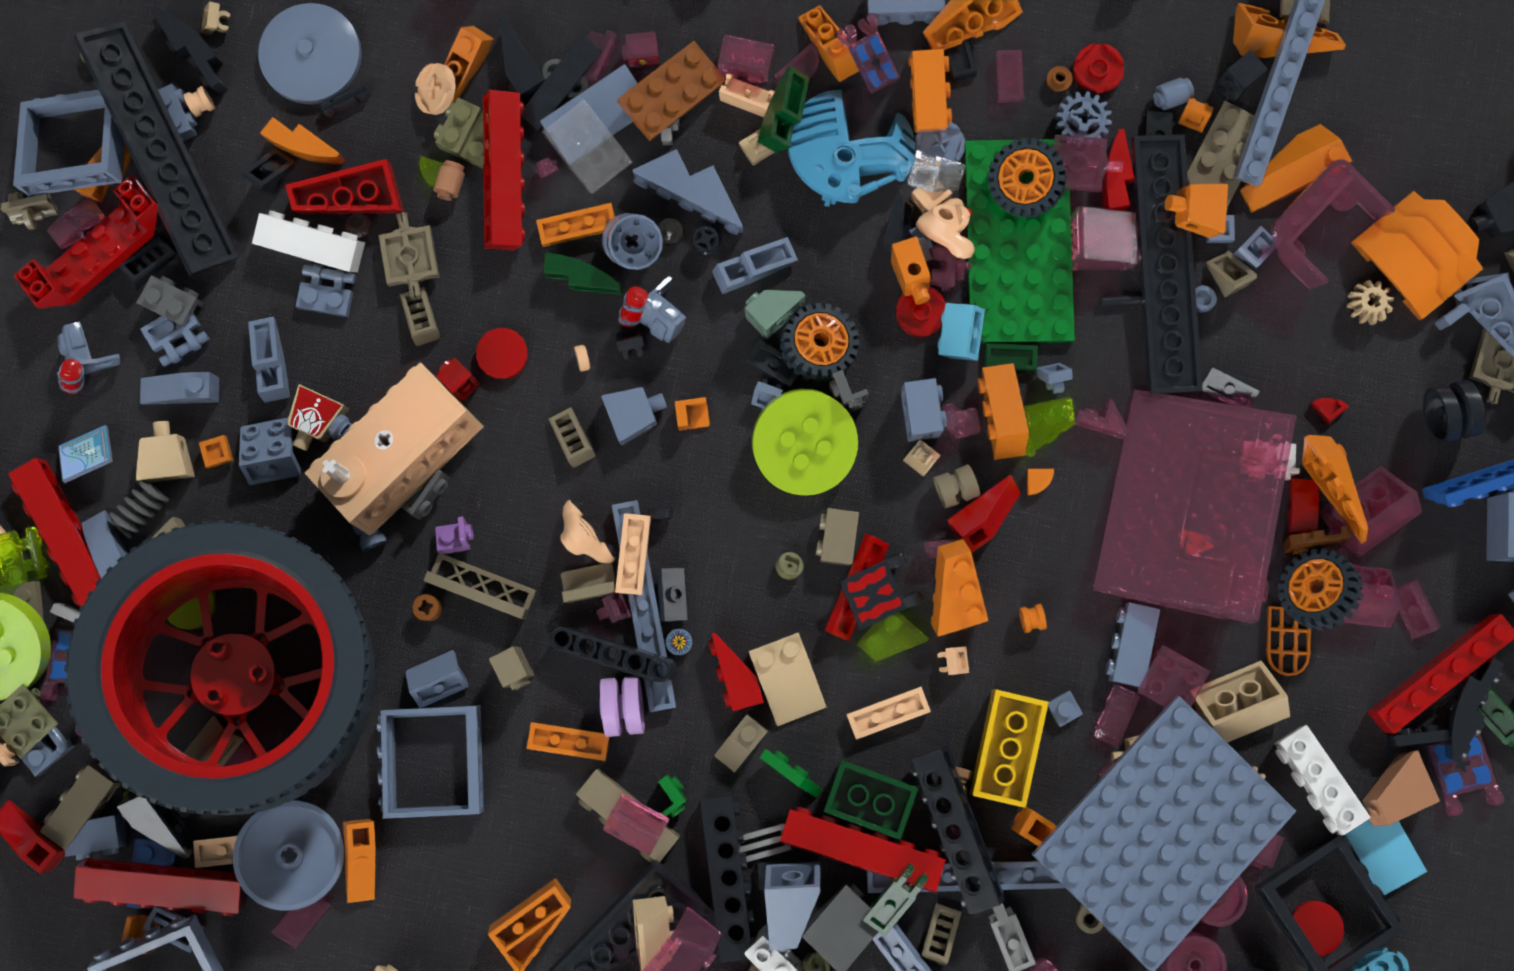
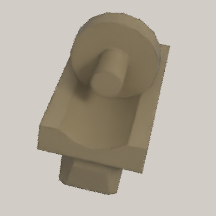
(28, 210)

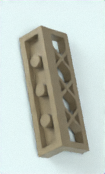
(476, 595)

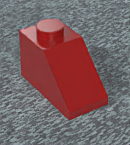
(457, 379)

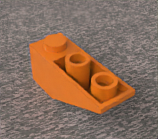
(823, 34)
(467, 56)
(359, 859)

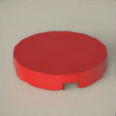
(1098, 68)
(923, 318)
(502, 353)
(1320, 925)

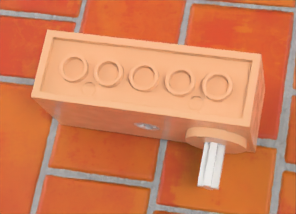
(393, 449)

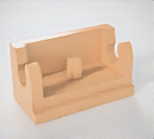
(745, 96)

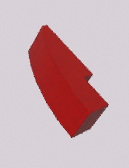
(1114, 183)

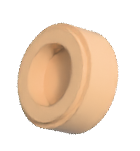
(582, 357)

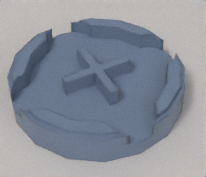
(943, 144)

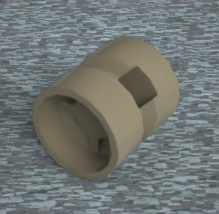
(957, 486)

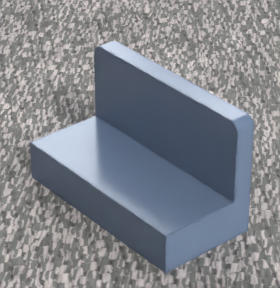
(435, 679)

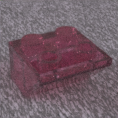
(1379, 599)

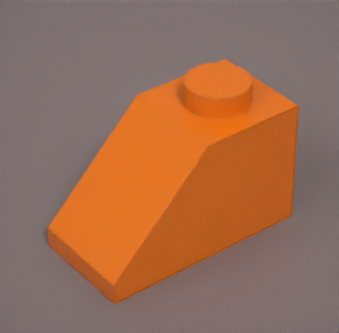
(1032, 826)

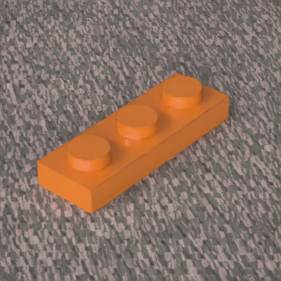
(574, 224)
(568, 741)

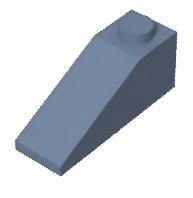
(180, 388)

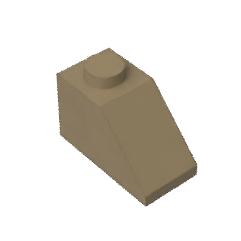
(740, 743)

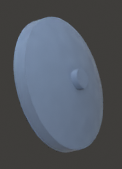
(309, 53)
(288, 856)

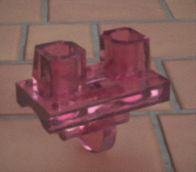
(946, 277)

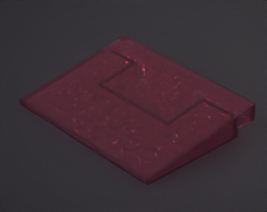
(1195, 505)

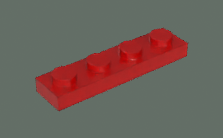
(842, 620)

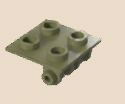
(24, 720)

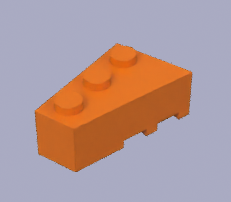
(930, 90)
(1004, 411)
(957, 590)
(529, 924)

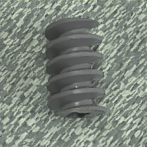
(138, 508)

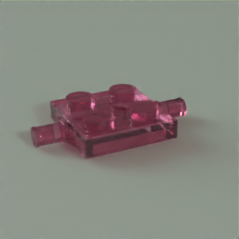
(1085, 161)

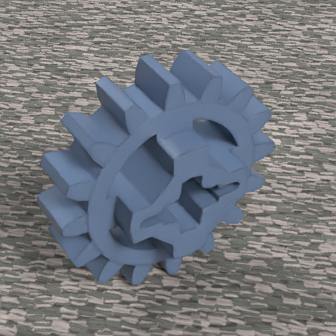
(1093, 119)

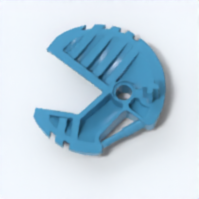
(824, 139)

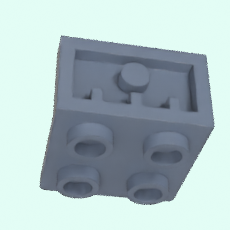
(267, 452)

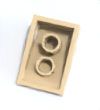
(787, 679)

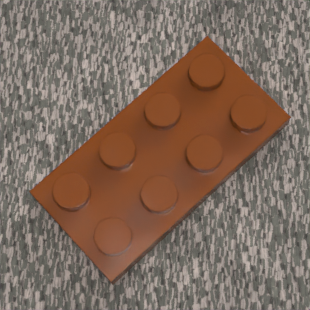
(671, 91)

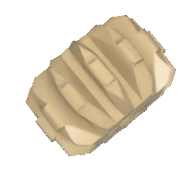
(1367, 292)

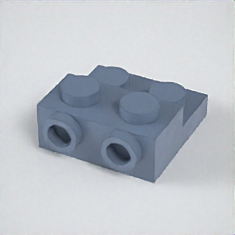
(175, 104)

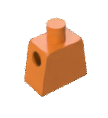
(1200, 208)
(911, 269)

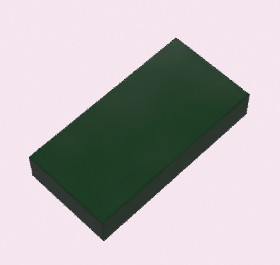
(1022, 356)

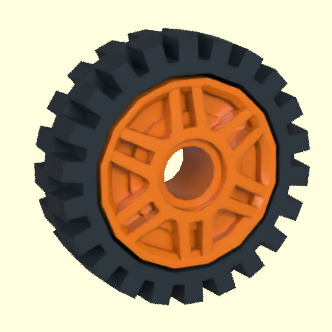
(1025, 157)
(822, 324)
(1336, 598)

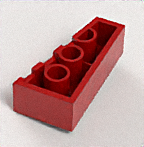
(359, 189)

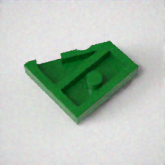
(796, 775)

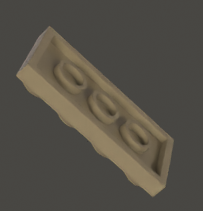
(1222, 149)

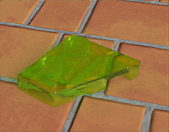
(1047, 421)
(890, 637)

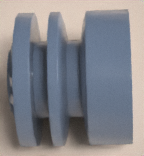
(646, 238)

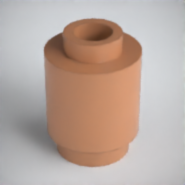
(449, 180)

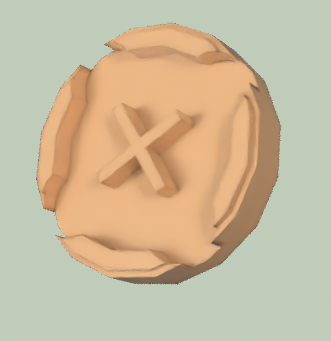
(435, 88)

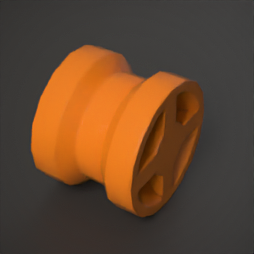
(1032, 618)

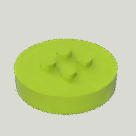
(804, 442)
(23, 645)

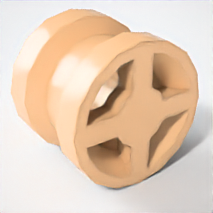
(199, 101)

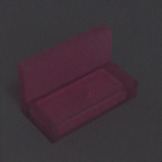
(608, 45)
(635, 824)

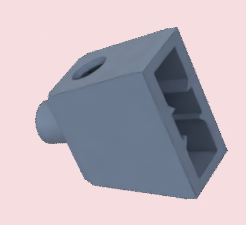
(632, 412)

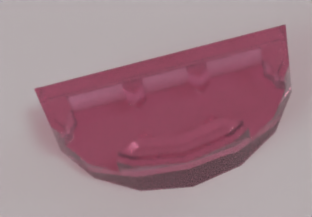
(805, 62)

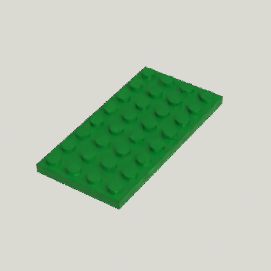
(1018, 262)

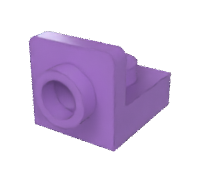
(454, 537)

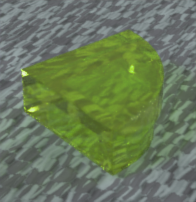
(429, 169)

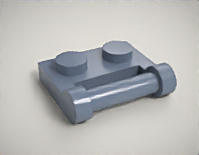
(43, 756)

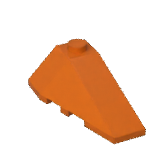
(969, 19)
(1263, 33)
(1295, 166)
(1331, 472)

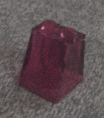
(1104, 239)

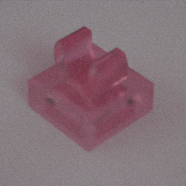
(614, 608)

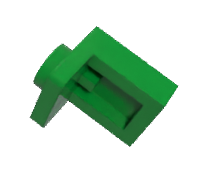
(673, 789)

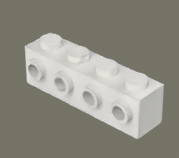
(308, 242)
(1321, 780)

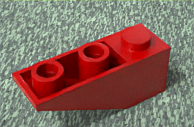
(984, 516)
(740, 681)
(26, 839)

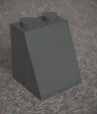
(839, 928)

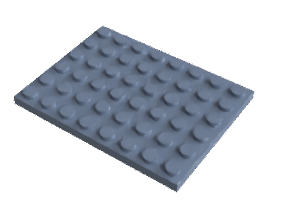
(1164, 833)

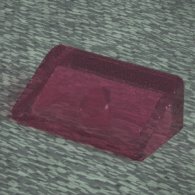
(1416, 610)
(299, 922)

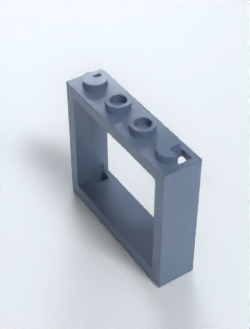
(71, 178)
(387, 774)
(157, 937)

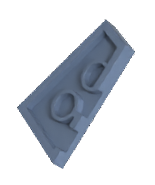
(1493, 308)

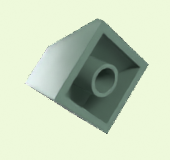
(772, 309)

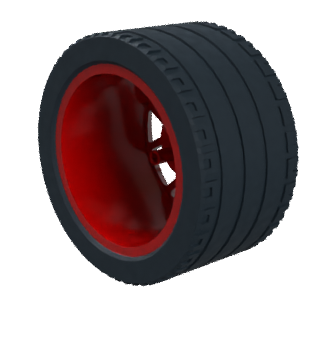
(228, 673)

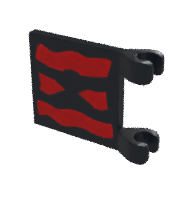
(875, 594)

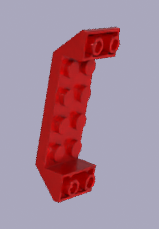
(95, 253)

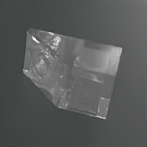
(935, 173)

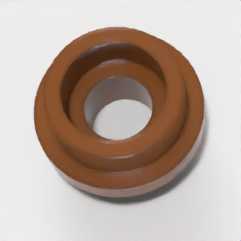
(1057, 85)

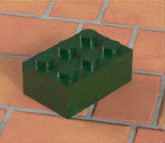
(870, 799)

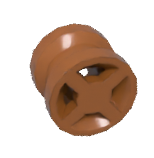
(432, 607)

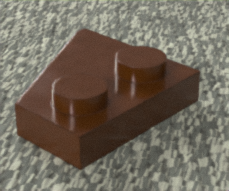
(1316, 540)

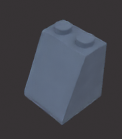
(1500, 526)
(789, 900)

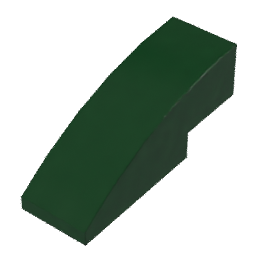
(784, 111)
(581, 275)

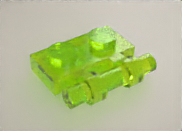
(12, 565)

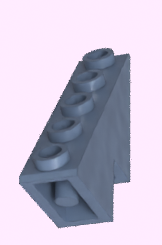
(698, 192)

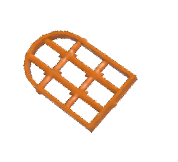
(1280, 651)

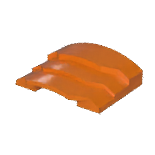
(1422, 251)

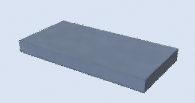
(603, 100)

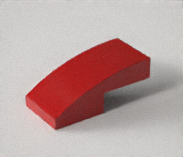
(1303, 506)

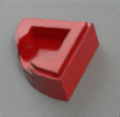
(1329, 408)

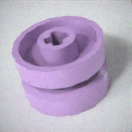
(618, 706)

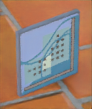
(85, 453)

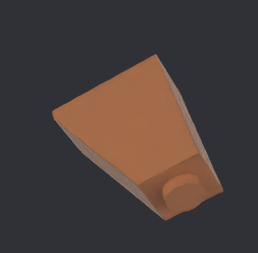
(1400, 791)

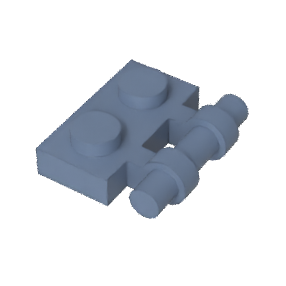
(323, 298)
(163, 332)

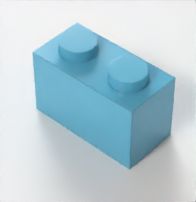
(961, 331)

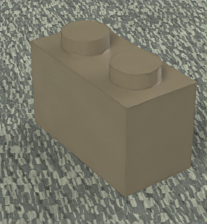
(839, 536)
(512, 668)

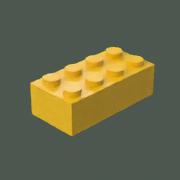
(1008, 748)

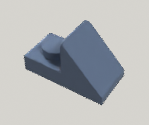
(1256, 248)

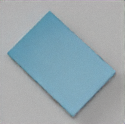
(1385, 854)

